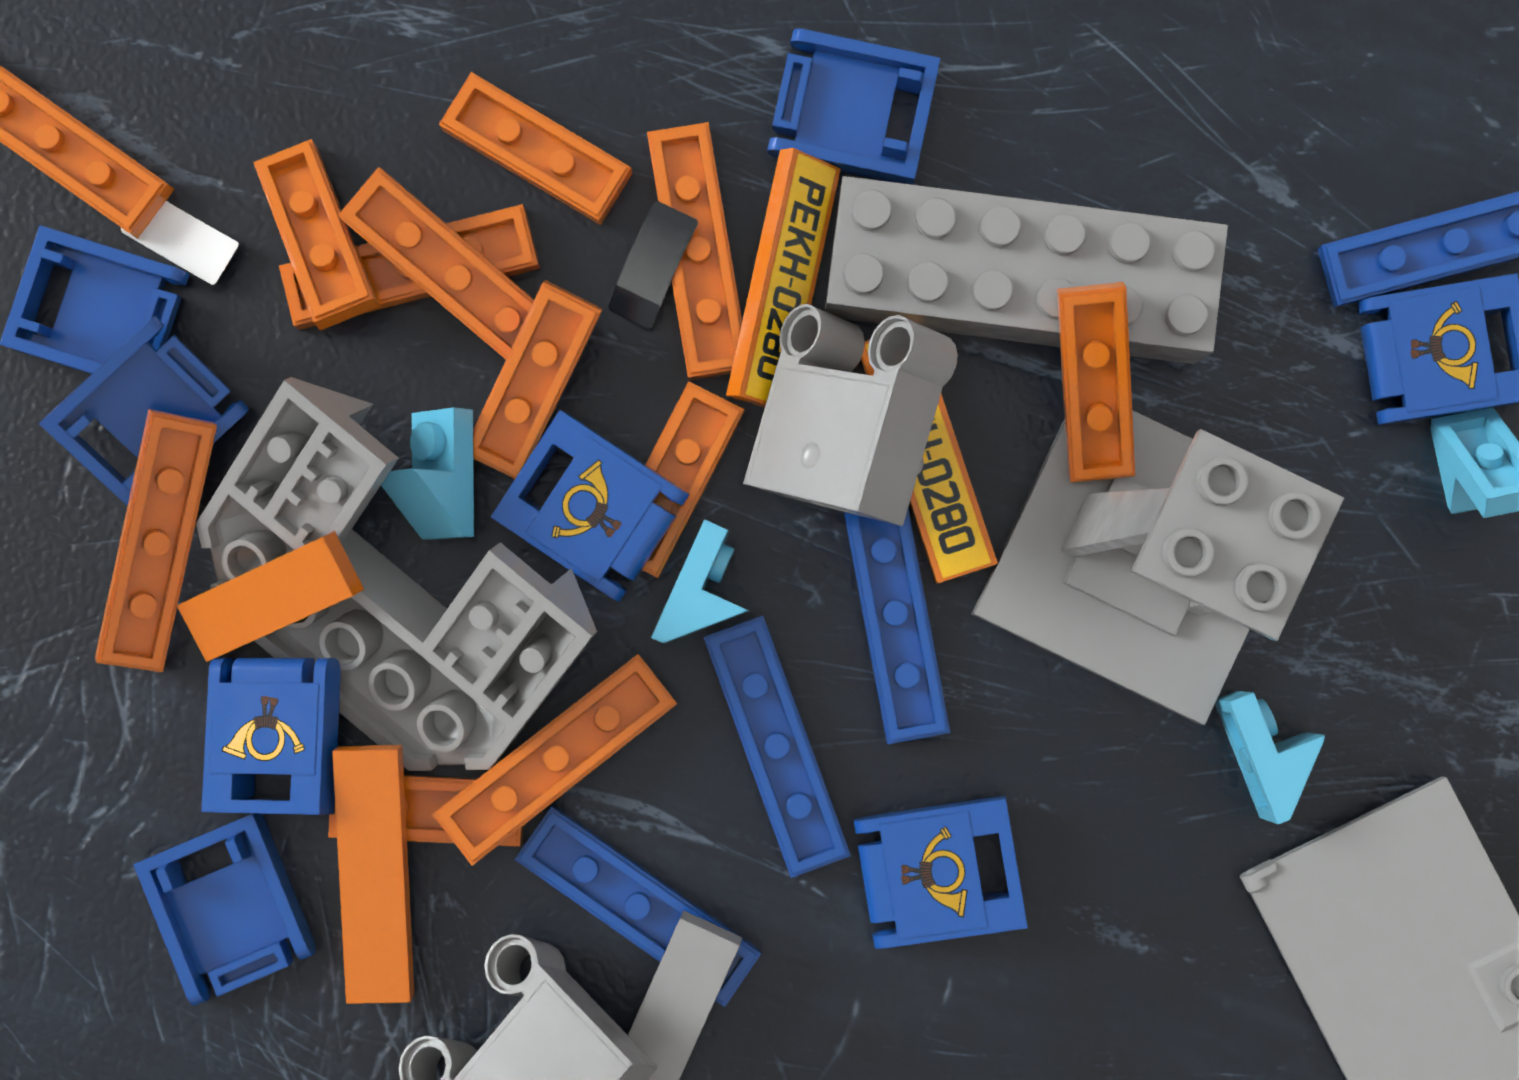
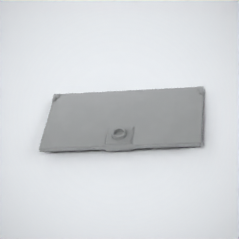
(1401, 941)

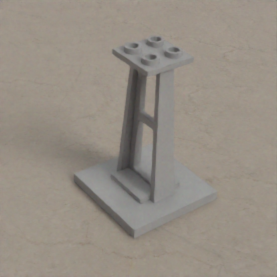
(1159, 568)

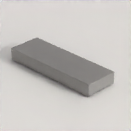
(683, 993)

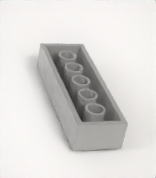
(997, 264)

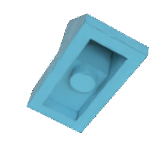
(1477, 462)
(440, 486)
(689, 605)
(1271, 770)

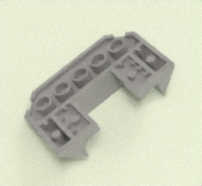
(412, 671)

